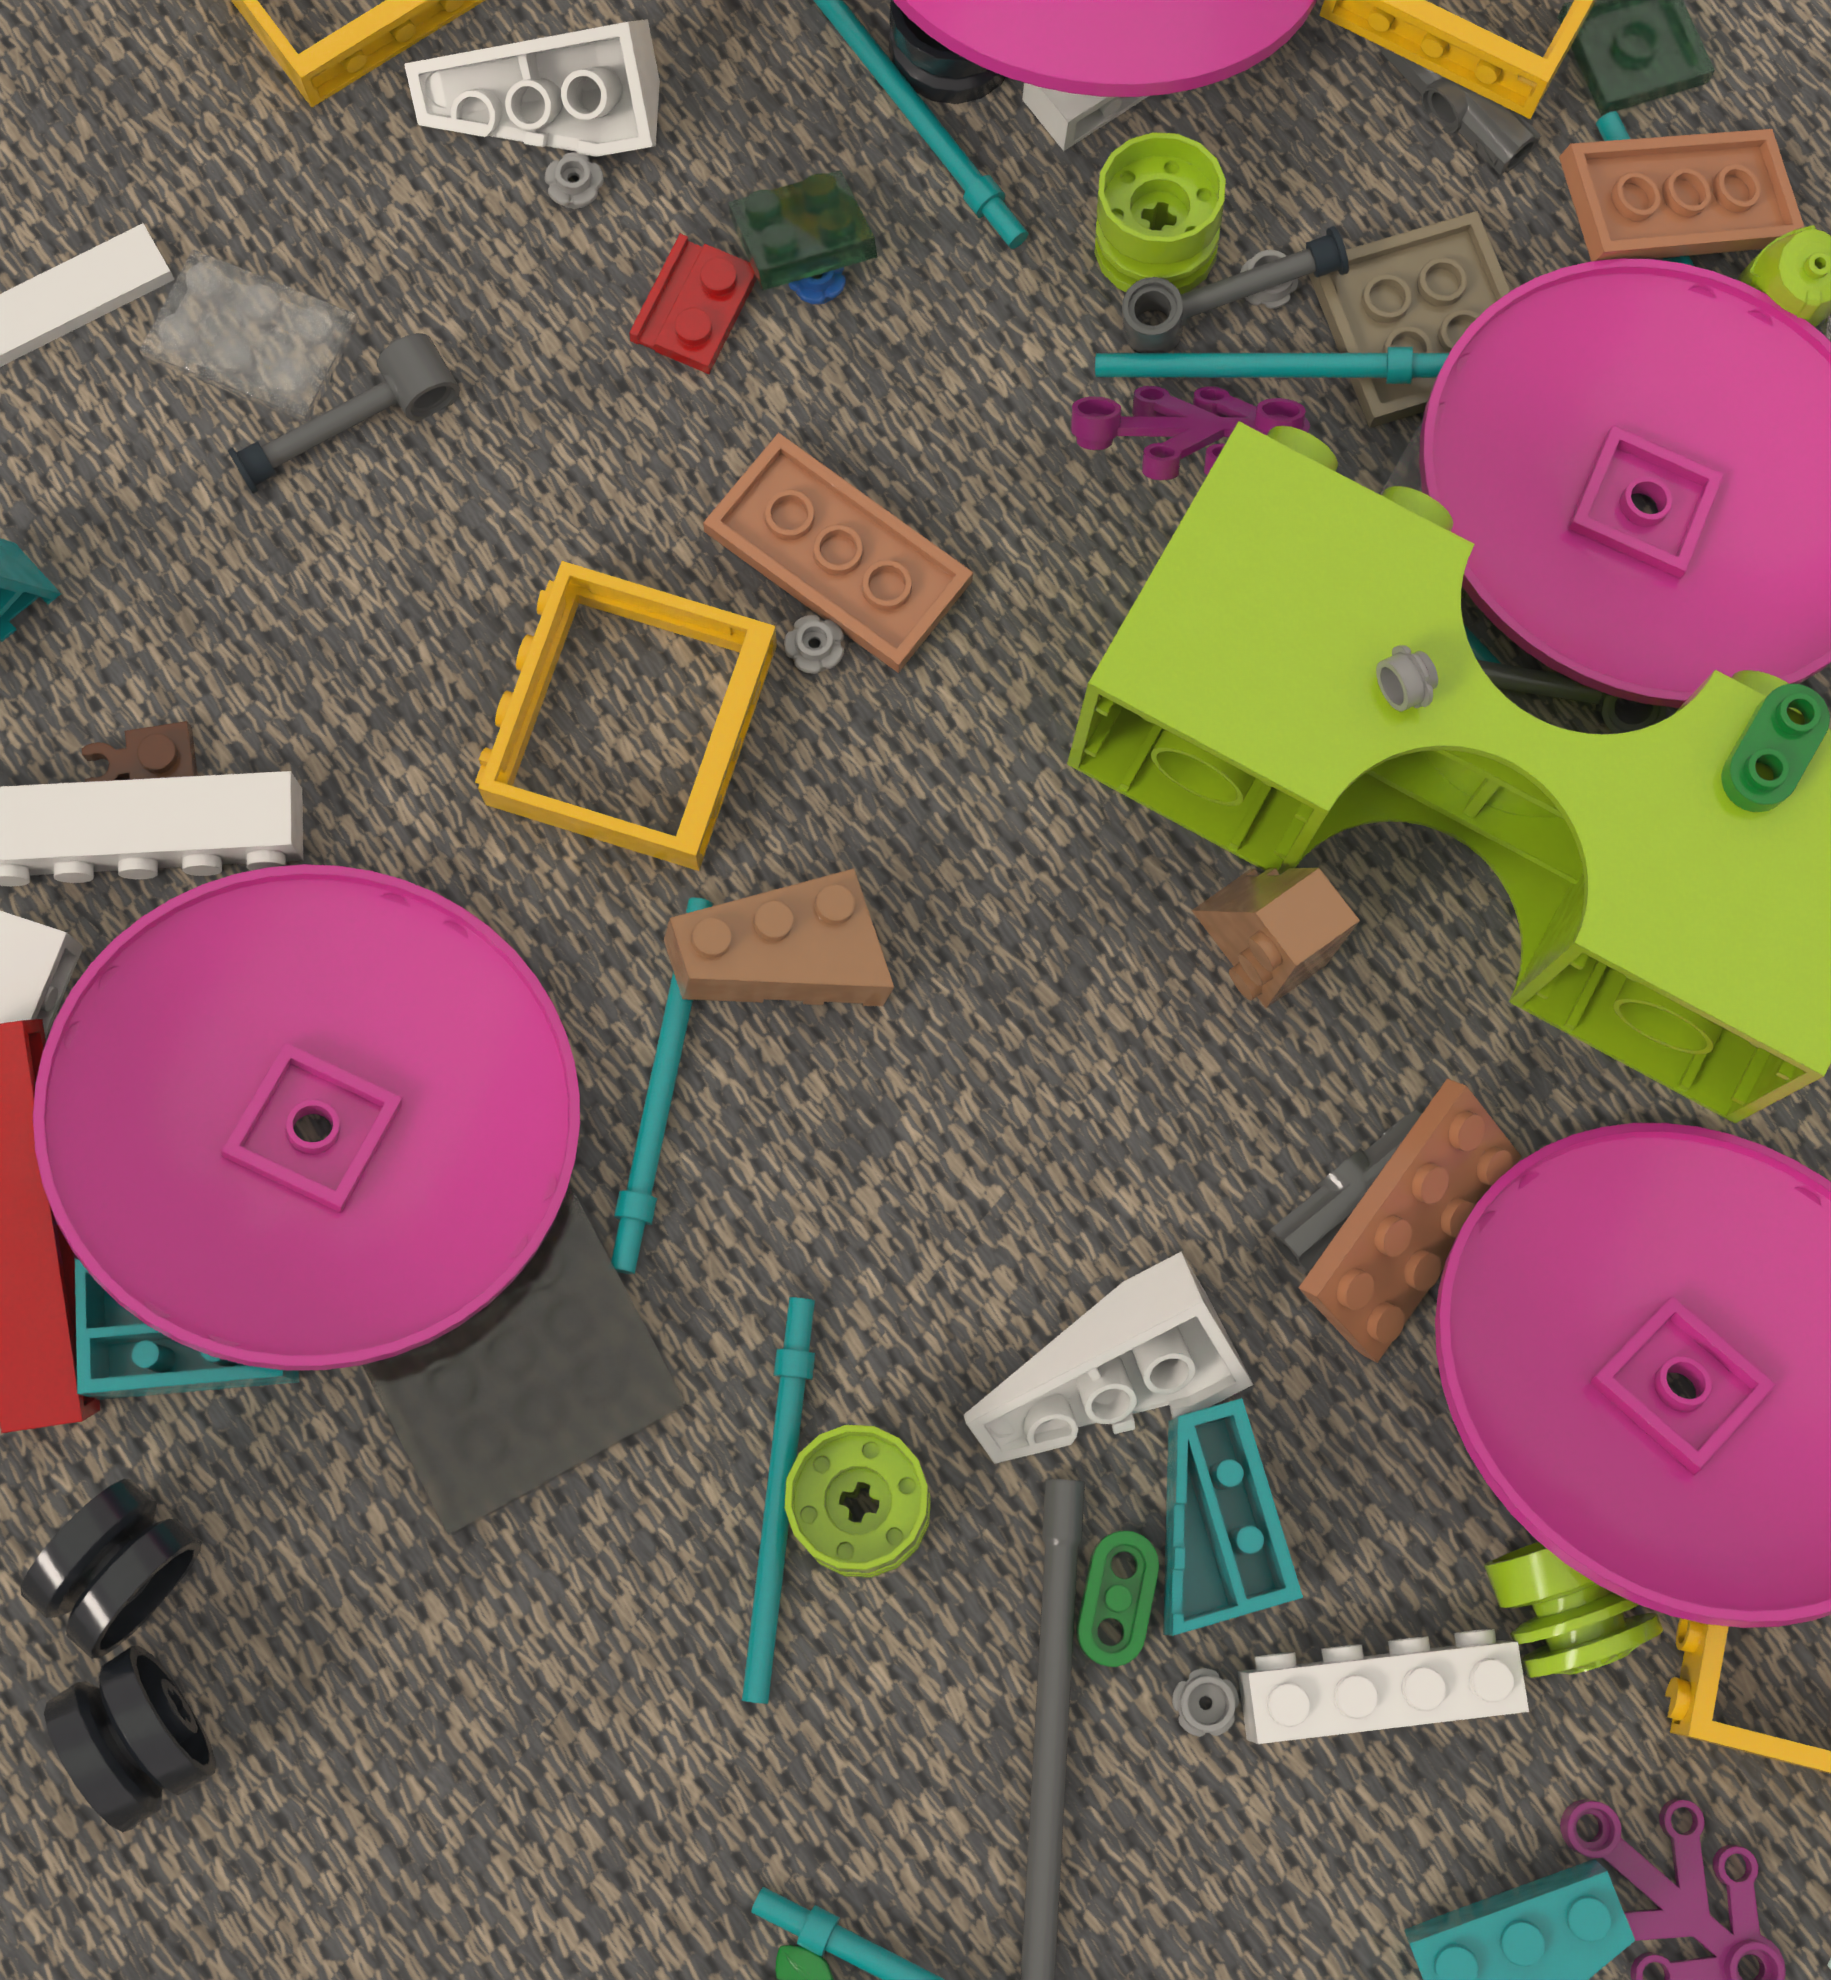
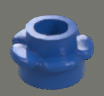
(820, 290)

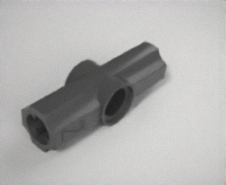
(1490, 128)
(1316, 1221)

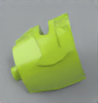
(1795, 273)

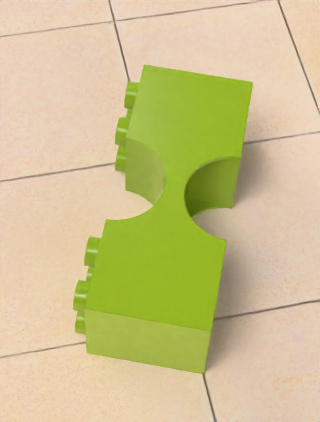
(1637, 886)

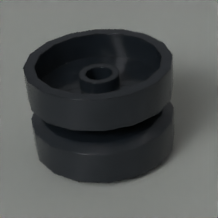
(932, 67)
(110, 1567)
(129, 1739)

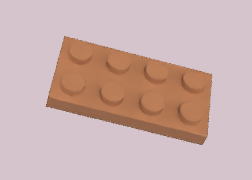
(1680, 194)
(838, 552)
(1408, 1221)

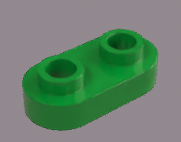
(1779, 744)
(1118, 1598)

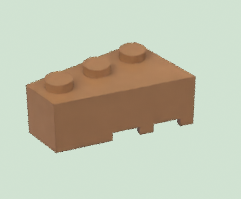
(1277, 928)
(783, 944)

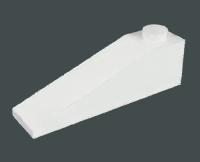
(561, 91)
(1130, 1353)

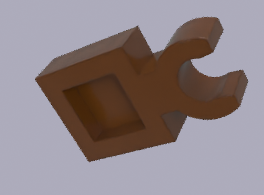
(148, 754)

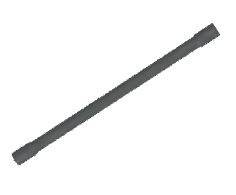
(1062, 1539)

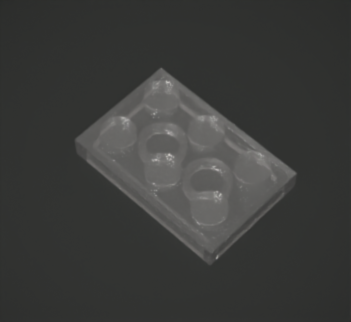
(250, 336)

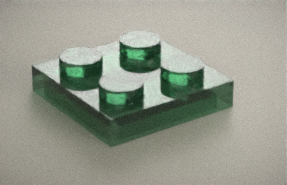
(1638, 51)
(802, 229)

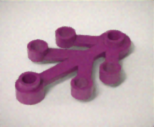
(1192, 427)
(1684, 1905)

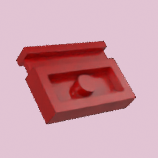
(694, 304)

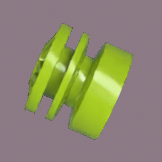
(1159, 211)
(837, 1468)
(1573, 1614)

